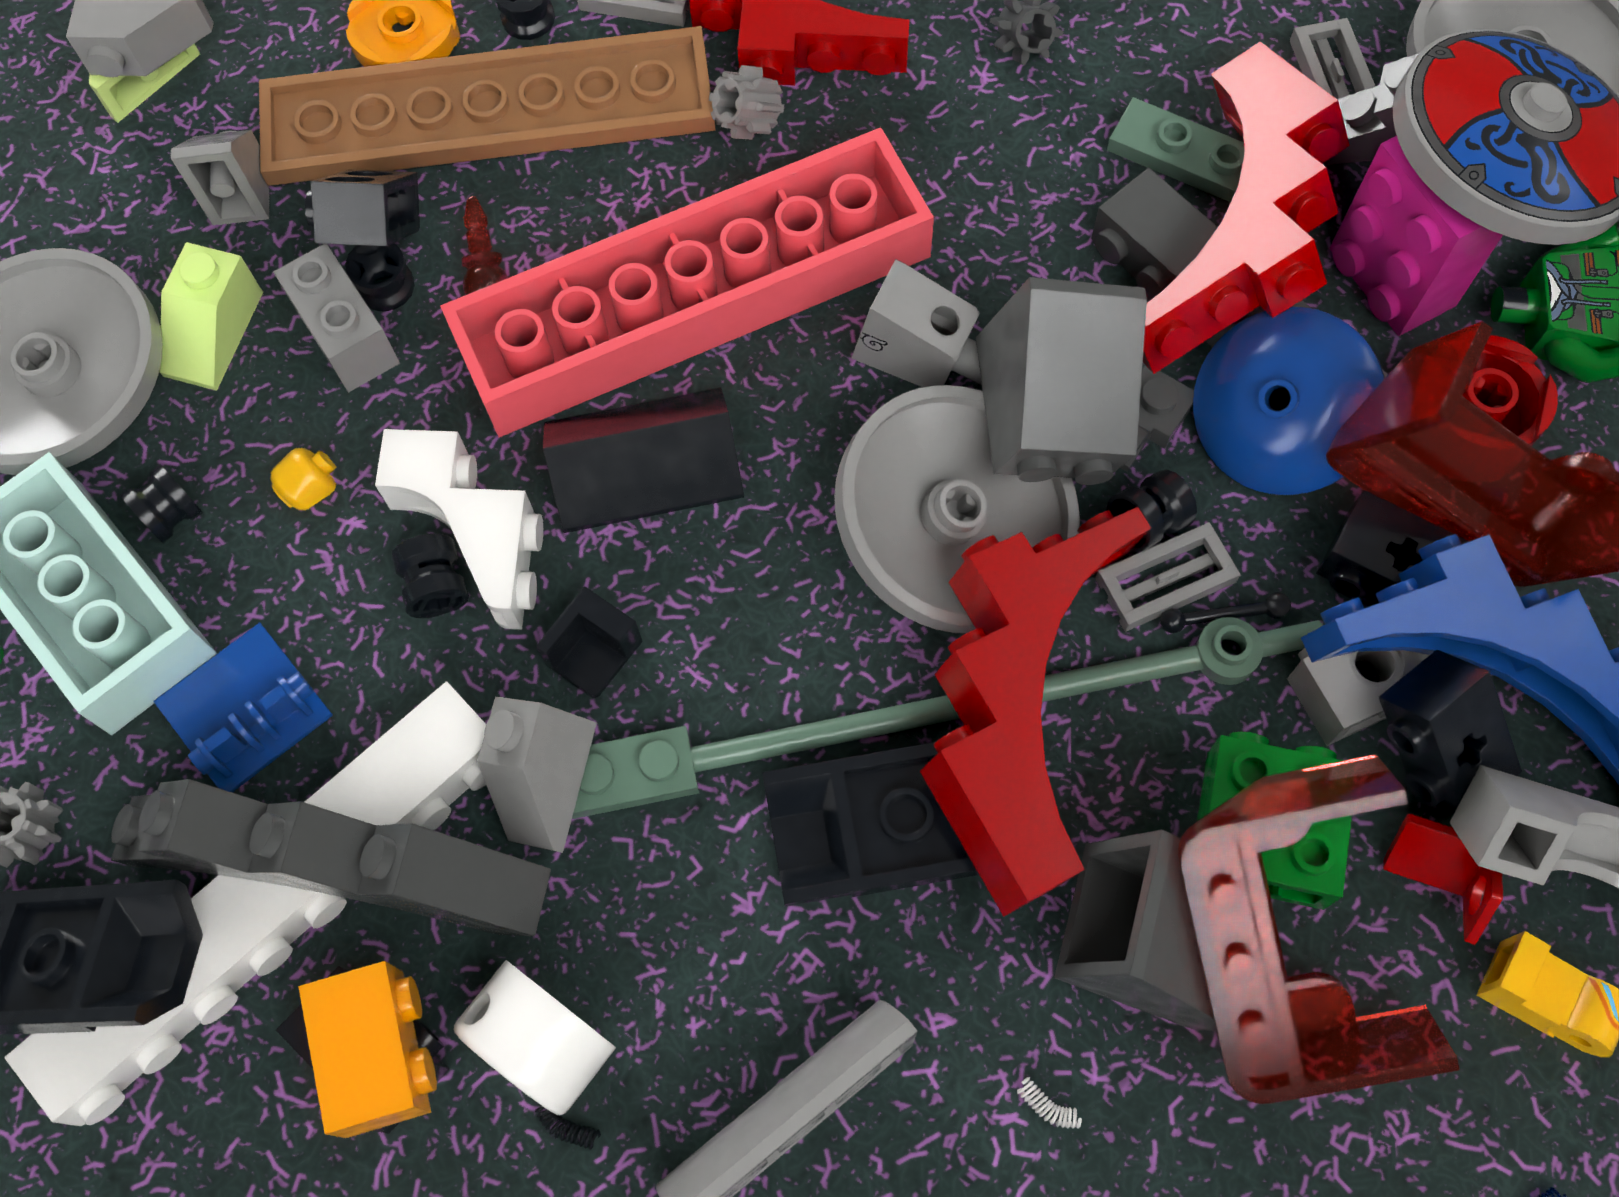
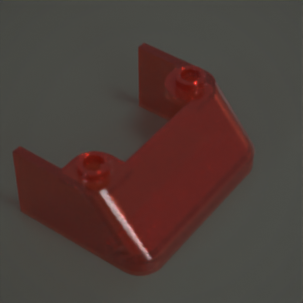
(1473, 476)
(1298, 1031)

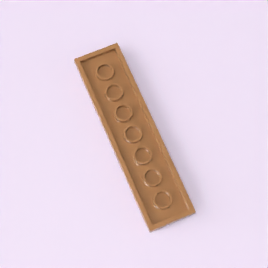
(484, 105)

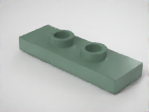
(1179, 148)

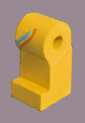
(1552, 995)

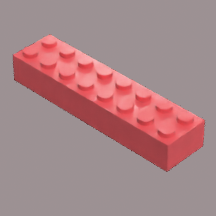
(689, 280)

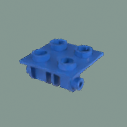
(242, 709)

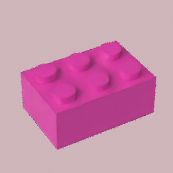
(1407, 244)

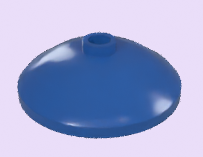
(1328, 378)

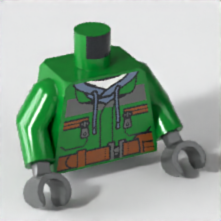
(1570, 307)

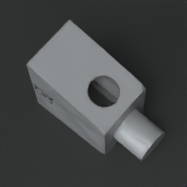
(918, 330)

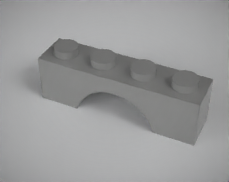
(1536, 829)

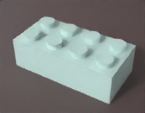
(89, 600)

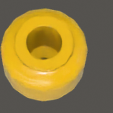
(303, 478)

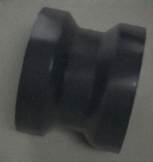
(526, 17)
(374, 262)
(161, 504)

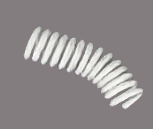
(1066, 1111)

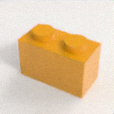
(367, 1049)

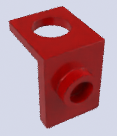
(1440, 859)

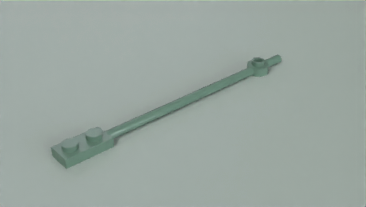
(665, 765)

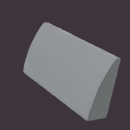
(793, 1106)

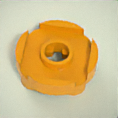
(376, 43)

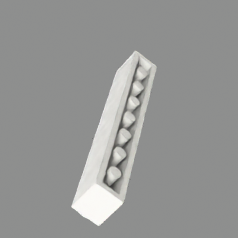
(251, 923)

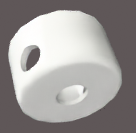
(532, 1039)

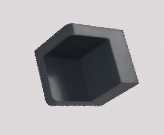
(590, 642)

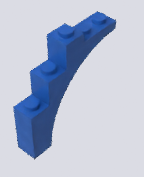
(1470, 609)

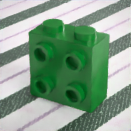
(1315, 866)

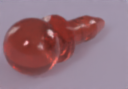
(481, 263)

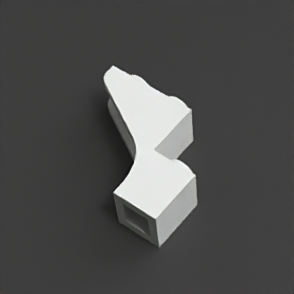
(492, 527)

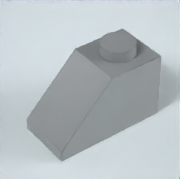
(134, 34)
(224, 176)
(534, 769)

